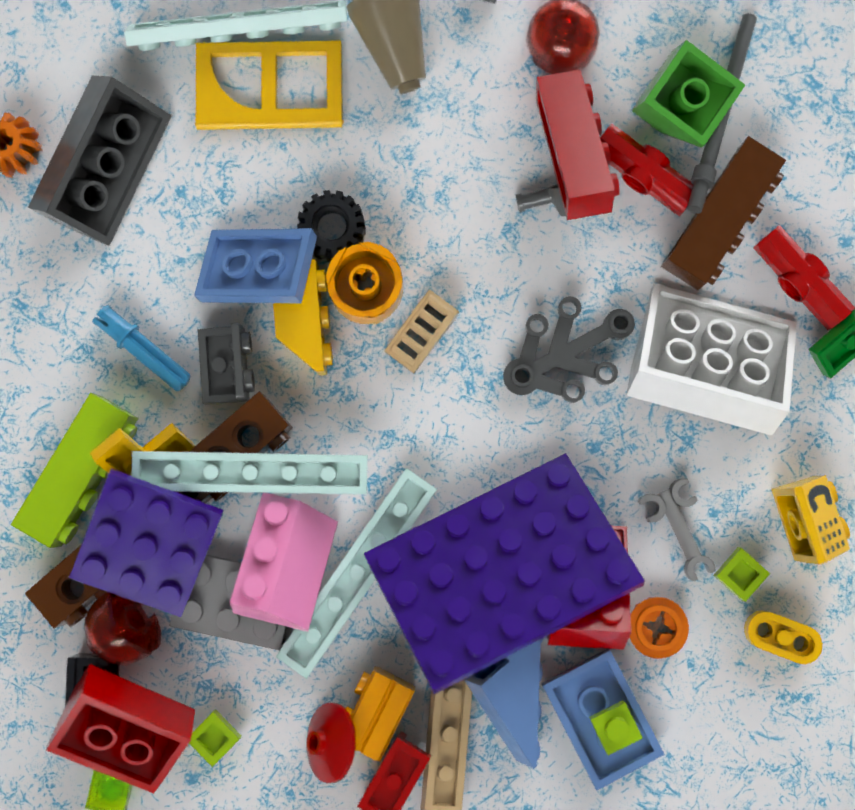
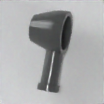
(540, 198)

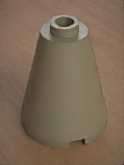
(393, 38)

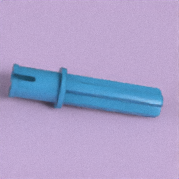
(143, 349)

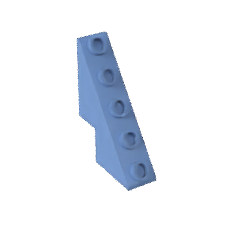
(511, 700)

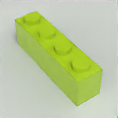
(71, 474)

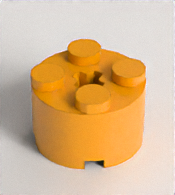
(358, 264)

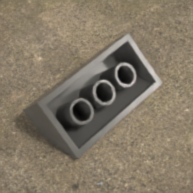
(100, 159)

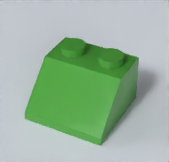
(688, 95)

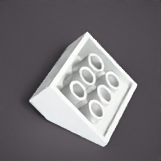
(714, 360)

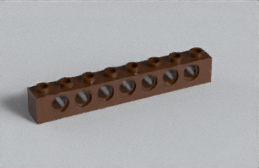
(53, 592)

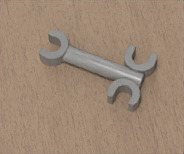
(667, 503)

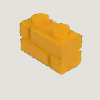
(378, 710)

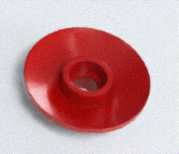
(331, 742)

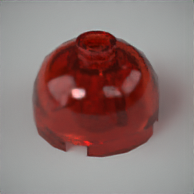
(563, 36)
(121, 630)

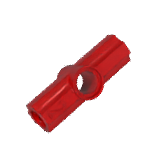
(647, 170)
(804, 278)

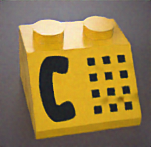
(812, 519)

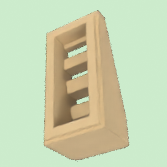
(442, 307)

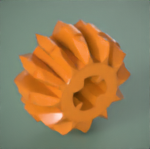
(22, 147)

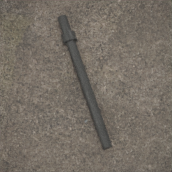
(705, 173)

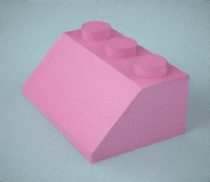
(283, 563)

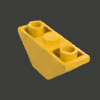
(303, 324)

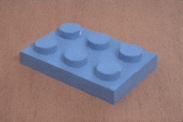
(256, 266)
(586, 691)

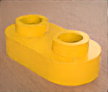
(781, 637)

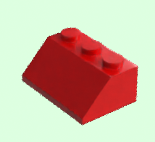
(122, 729)

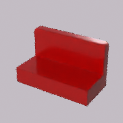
(395, 776)

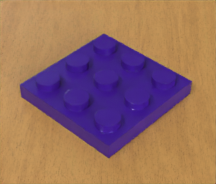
(146, 543)

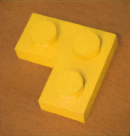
(117, 448)

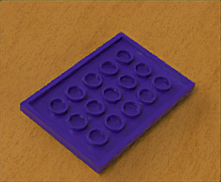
(502, 572)

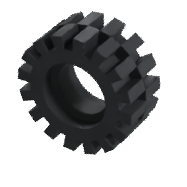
(339, 205)

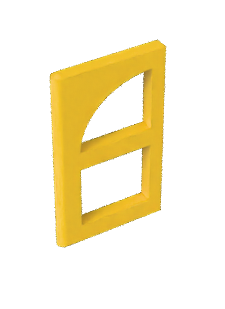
(220, 112)

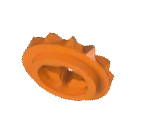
(666, 643)

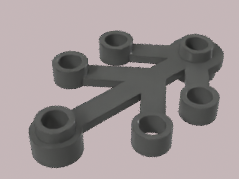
(563, 354)

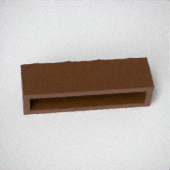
(725, 211)

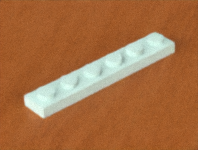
(223, 26)
(252, 472)
(354, 575)

